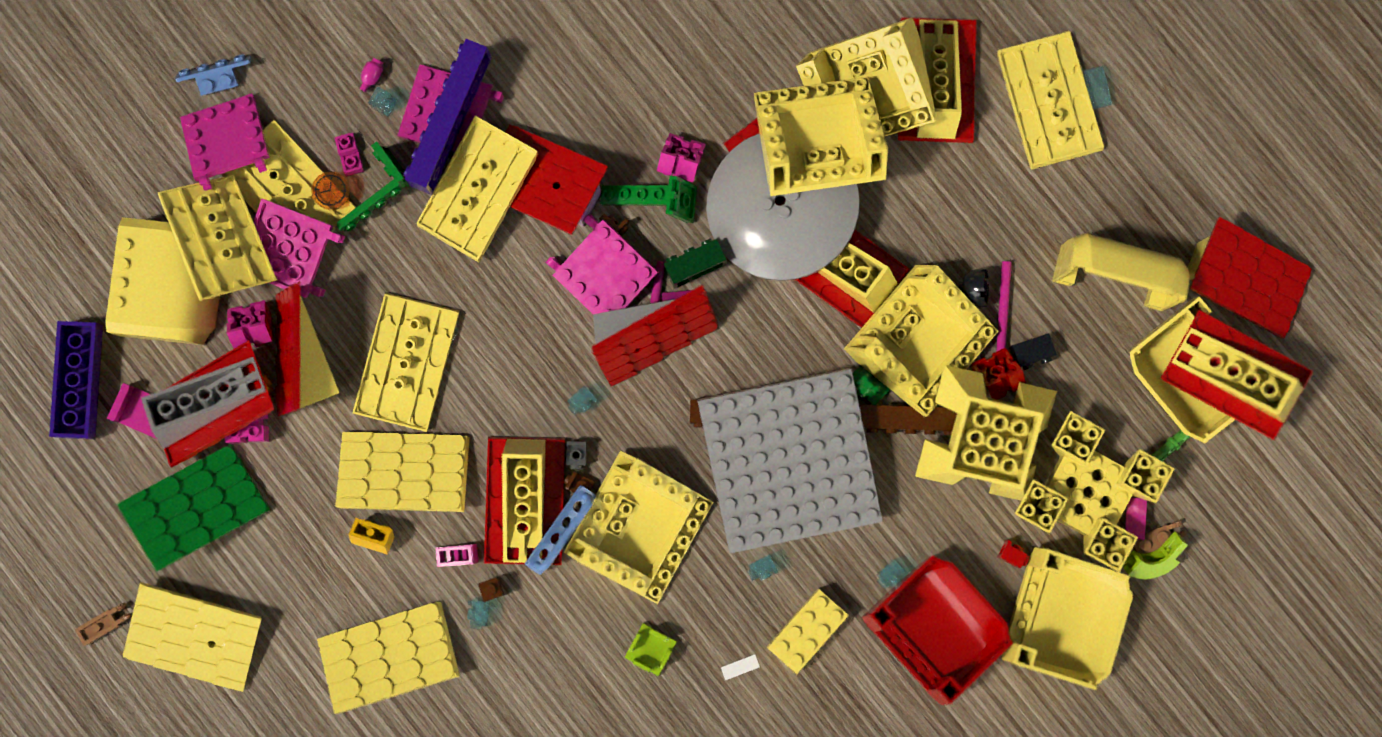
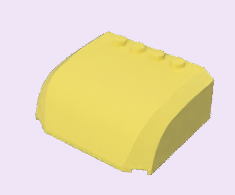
(1161, 274)
(153, 290)
(1149, 362)
(1068, 618)

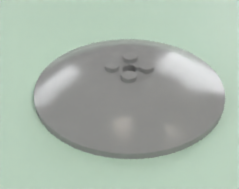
(771, 238)

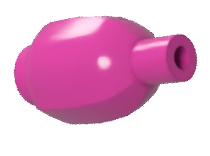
(371, 73)

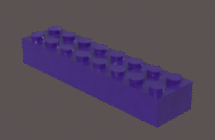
(448, 116)

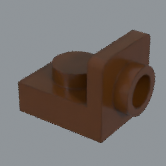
(621, 229)
(574, 480)

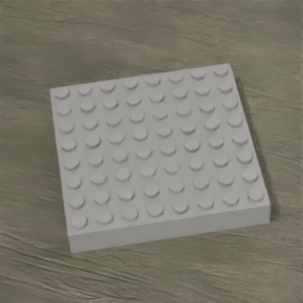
(790, 460)

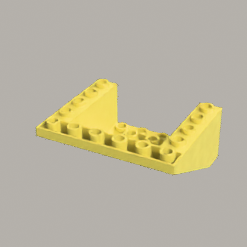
(895, 69)
(821, 136)
(917, 333)
(638, 527)

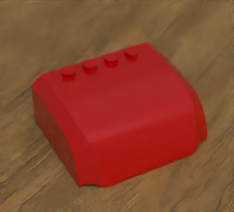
(939, 628)

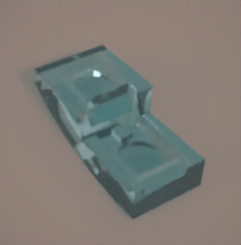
(1097, 87)

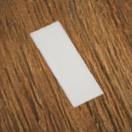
(740, 667)

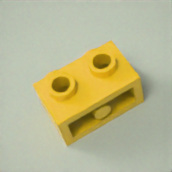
(371, 535)

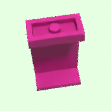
(130, 411)

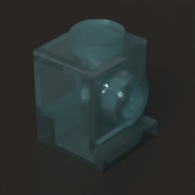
(382, 101)
(581, 401)
(762, 568)
(890, 574)
(478, 614)

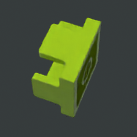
(650, 649)

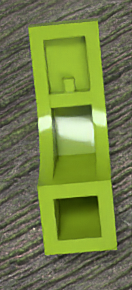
(1157, 562)

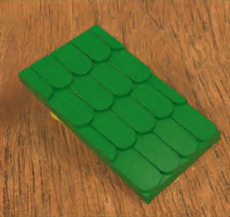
(193, 507)

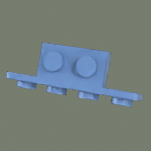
(216, 76)

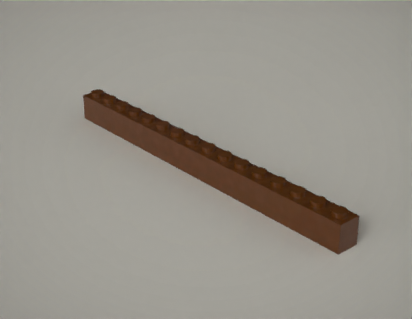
(885, 418)

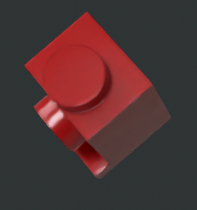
(1013, 554)

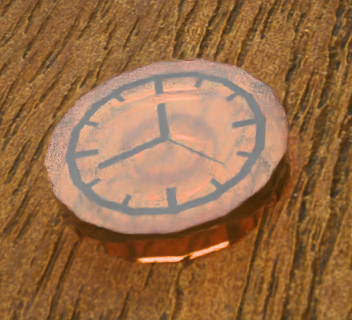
(330, 190)

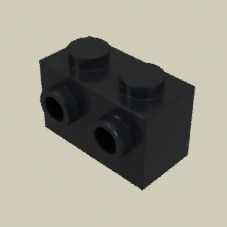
(1033, 351)

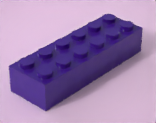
(76, 380)

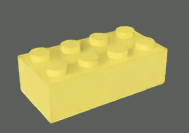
(807, 631)

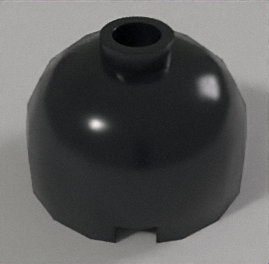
(976, 287)

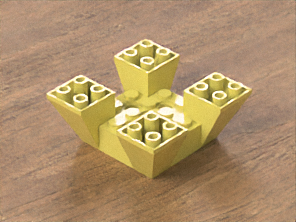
(1021, 422)
(1138, 477)

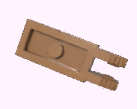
(1155, 538)
(101, 625)

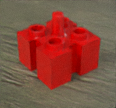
(999, 374)

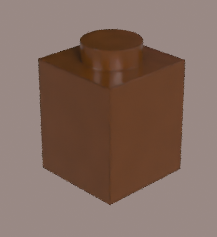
(491, 589)

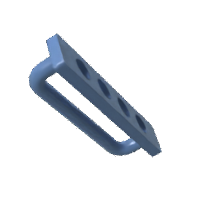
(586, 498)

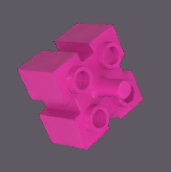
(681, 157)
(249, 324)
(255, 432)

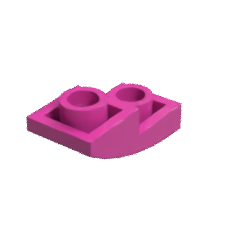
(349, 154)
(1136, 517)

